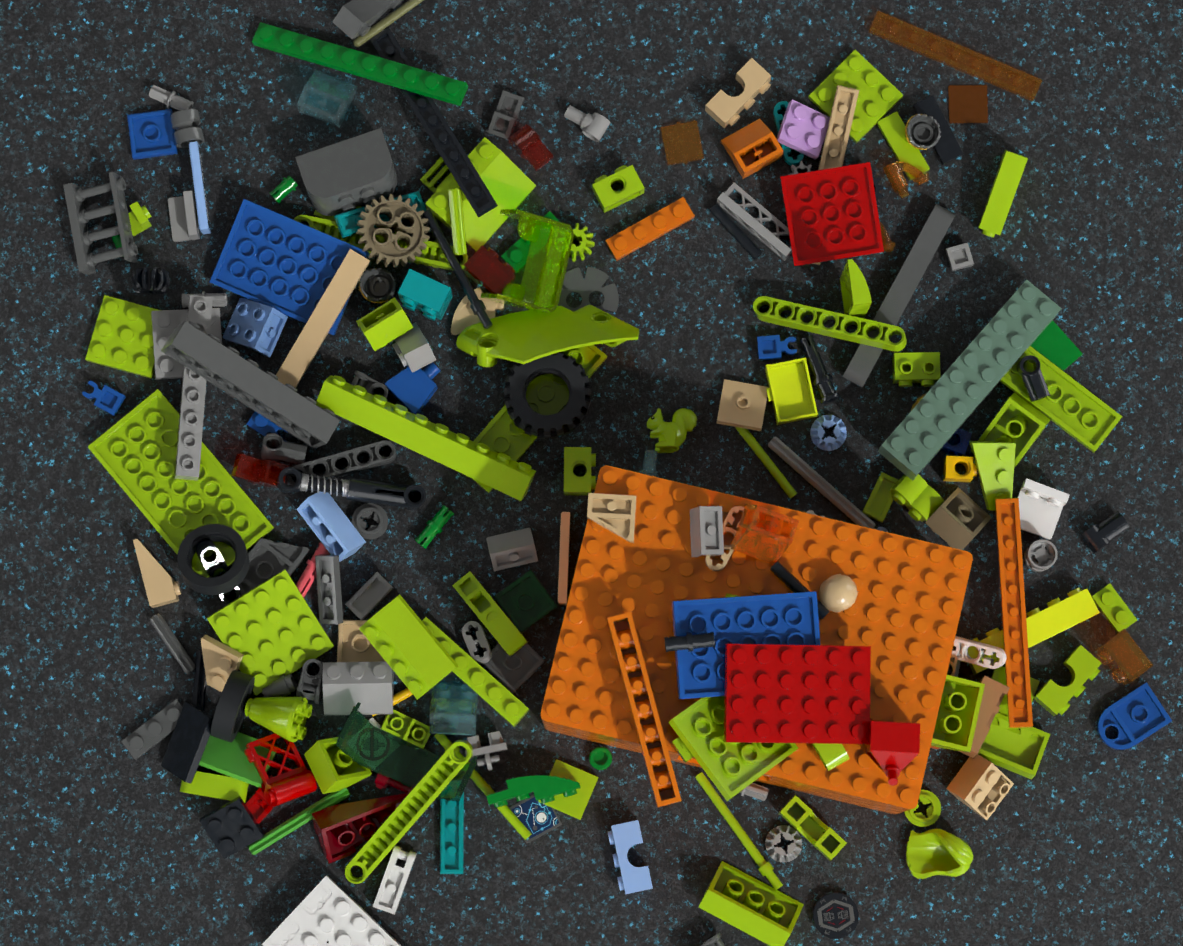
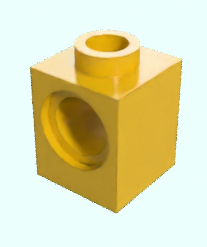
(951, 475)

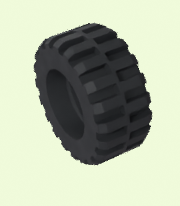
(548, 425)

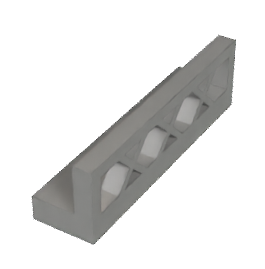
(755, 225)

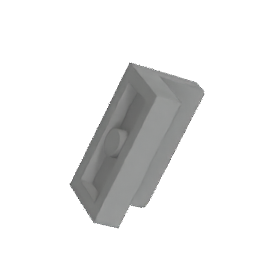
(183, 217)
(706, 531)
(512, 549)

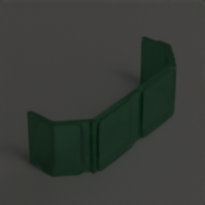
(395, 756)

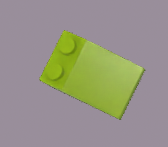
(1016, 423)

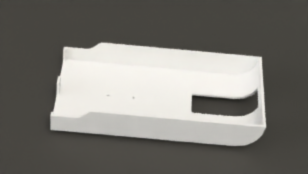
(330, 917)

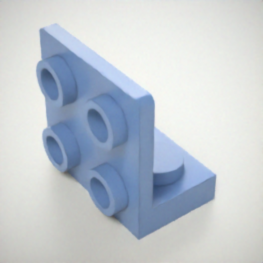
(255, 326)

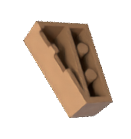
(989, 707)

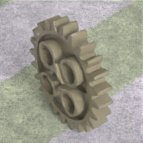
(390, 250)

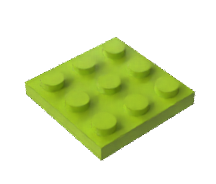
(875, 94)
(123, 337)

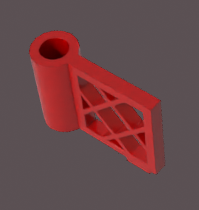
(283, 786)

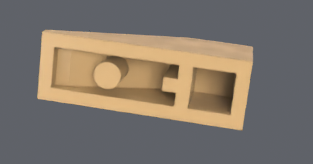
(157, 581)

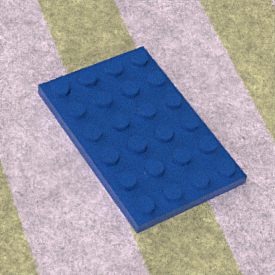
(280, 262)
(738, 620)

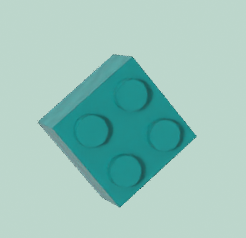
(424, 295)

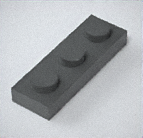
(329, 589)
(153, 730)

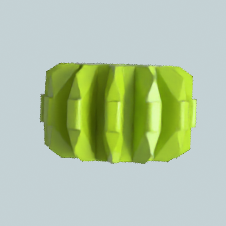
(583, 244)

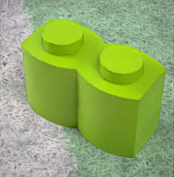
(917, 497)

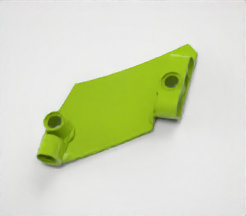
(537, 334)

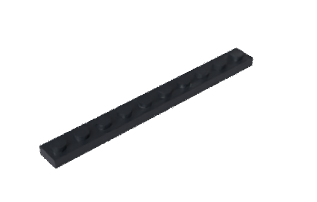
(439, 132)

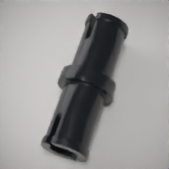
(689, 641)

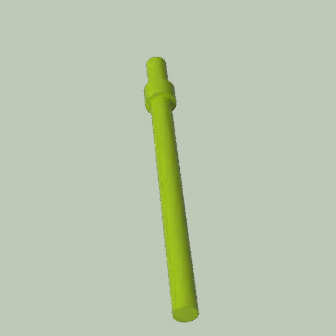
(487, 790)
(765, 868)

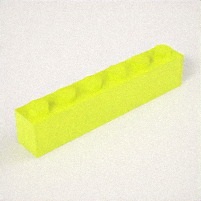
(1045, 623)

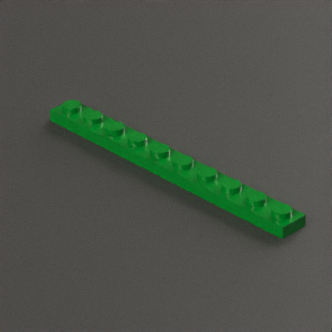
(360, 64)

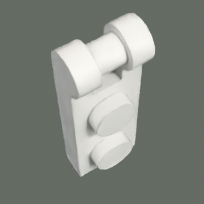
(394, 880)

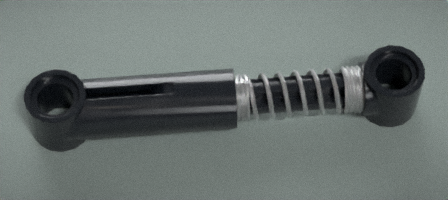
(354, 489)

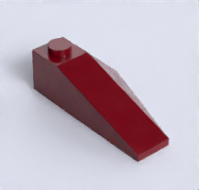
(350, 824)

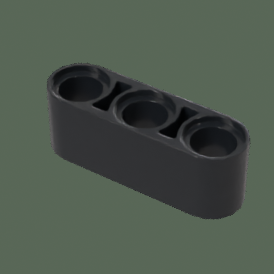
(213, 563)

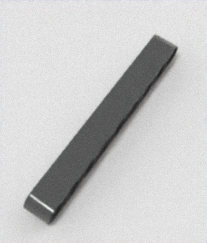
(901, 290)

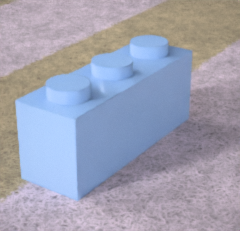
(331, 525)

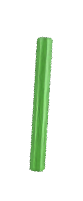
(297, 821)

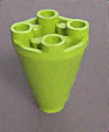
(281, 715)

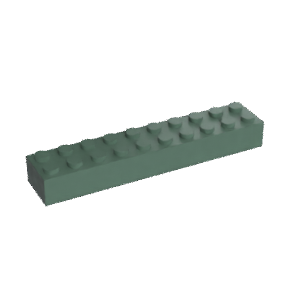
(969, 380)

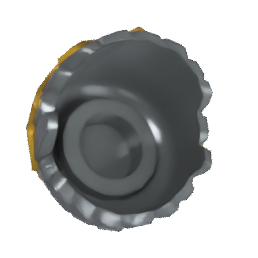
(922, 131)
(377, 285)

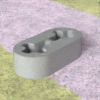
(481, 640)

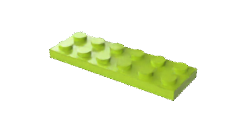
(1069, 402)

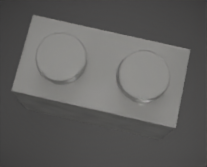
(413, 349)

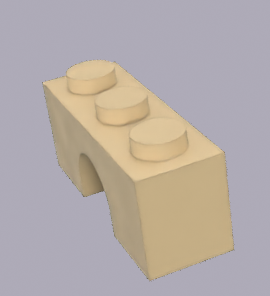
(725, 108)

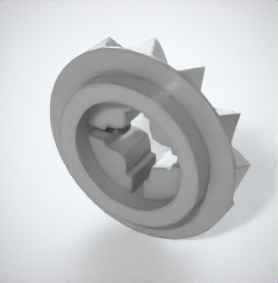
(773, 838)

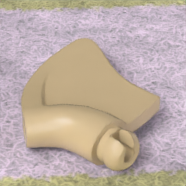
(465, 317)

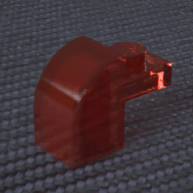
(530, 147)
(257, 471)

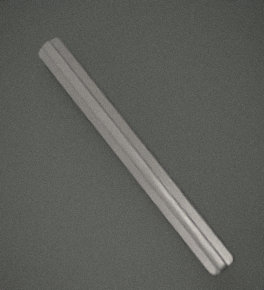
(820, 483)

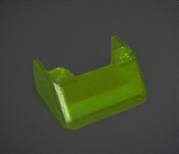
(544, 266)

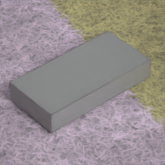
(369, 596)

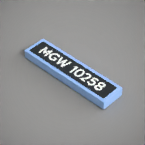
(199, 187)

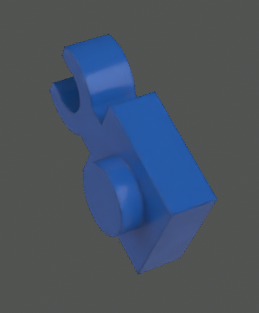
(771, 347)
(106, 399)
(263, 425)

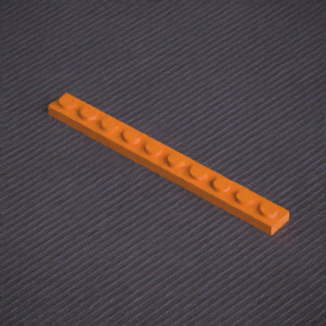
(1013, 613)

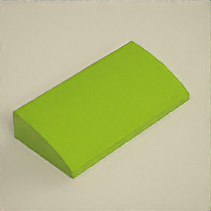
(854, 291)
(1014, 748)

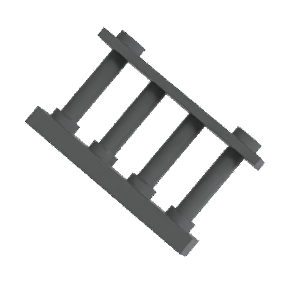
(80, 217)

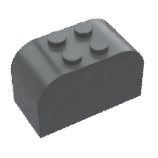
(348, 173)

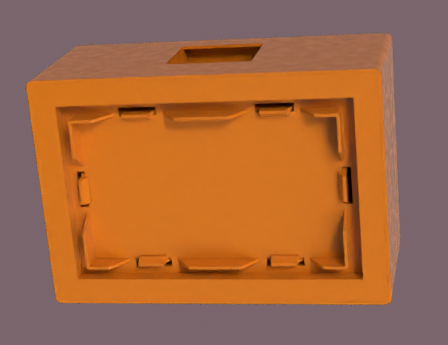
(903, 610)

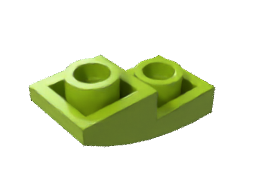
(406, 728)

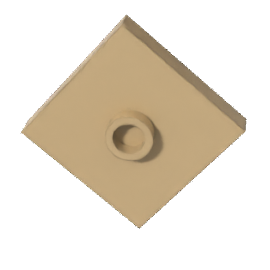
(742, 405)

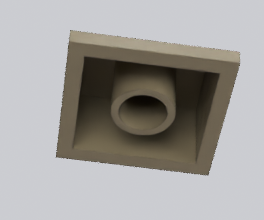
(958, 520)

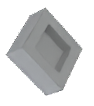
(959, 257)

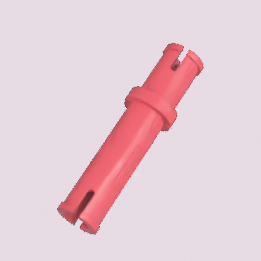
(309, 574)

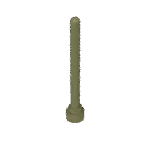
(385, 22)

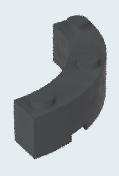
(360, 15)

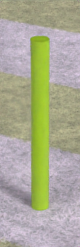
(768, 463)

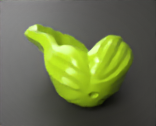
(937, 854)

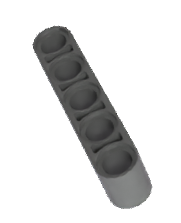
(352, 458)

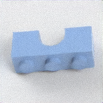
(624, 837)

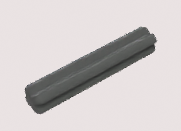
(172, 643)

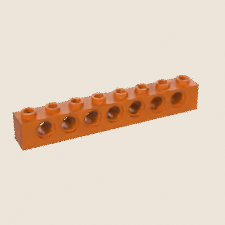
(644, 709)

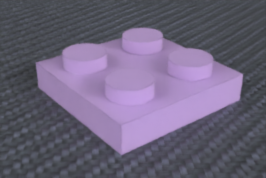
(803, 129)

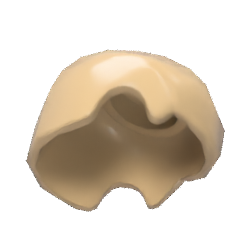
(838, 593)

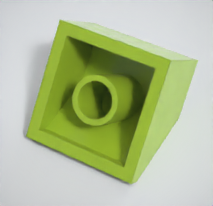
(333, 767)

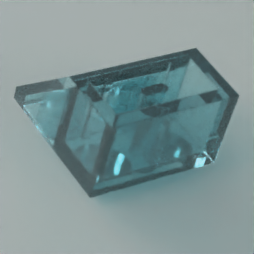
(326, 98)
(453, 709)

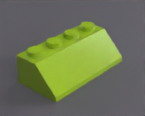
(408, 647)
(751, 905)

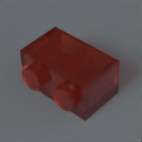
(490, 271)

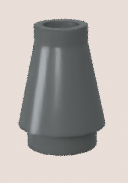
(281, 687)

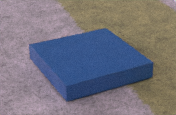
(151, 134)

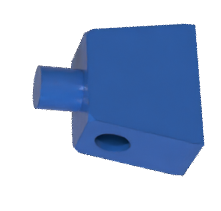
(414, 388)

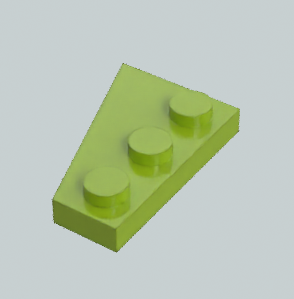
(995, 468)

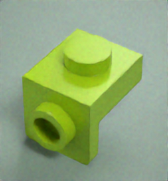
(139, 218)

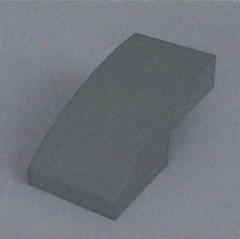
(506, 115)

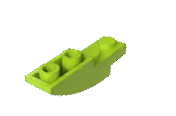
(490, 613)

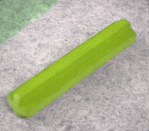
(457, 221)

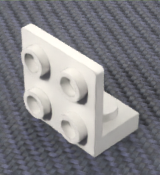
(1040, 508)

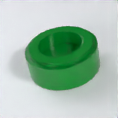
(600, 758)

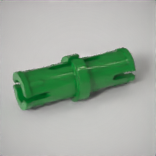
(434, 526)

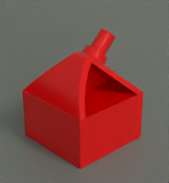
(893, 746)

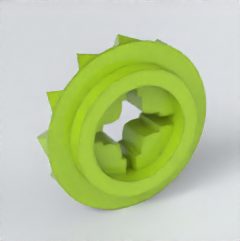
(933, 811)

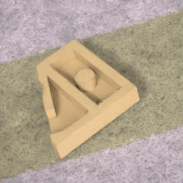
(613, 513)
(218, 661)

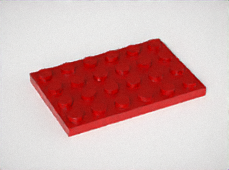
(797, 694)

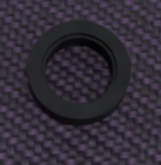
(225, 582)
(231, 706)

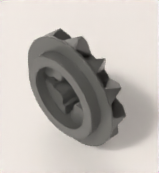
(366, 511)

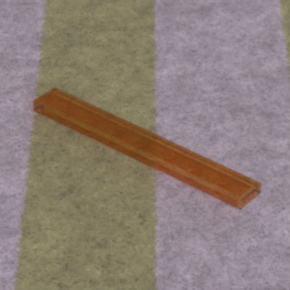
(955, 56)

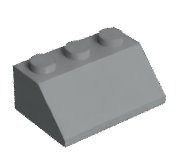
(356, 682)

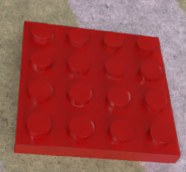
(832, 214)

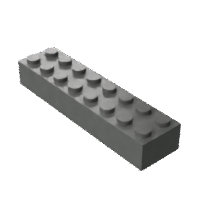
(250, 384)

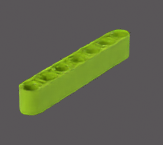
(838, 331)

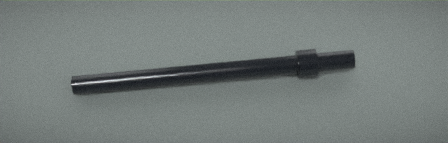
(476, 305)

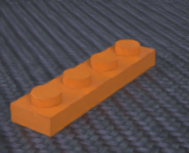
(650, 228)

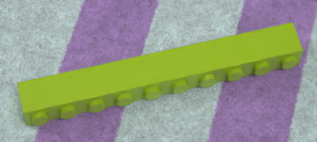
(426, 437)

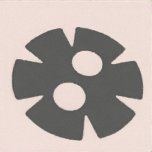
(593, 282)

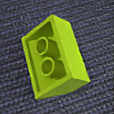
(958, 714)

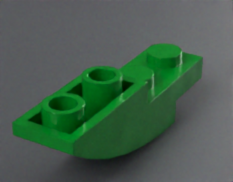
(542, 786)

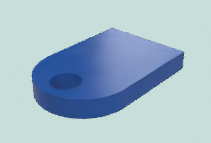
(1133, 717)

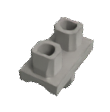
(496, 745)

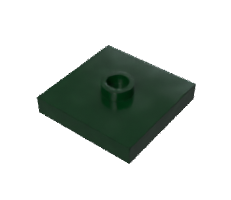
(525, 601)

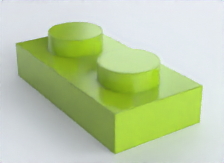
(1114, 608)

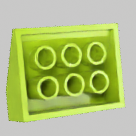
(503, 180)

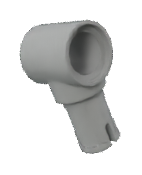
(593, 124)

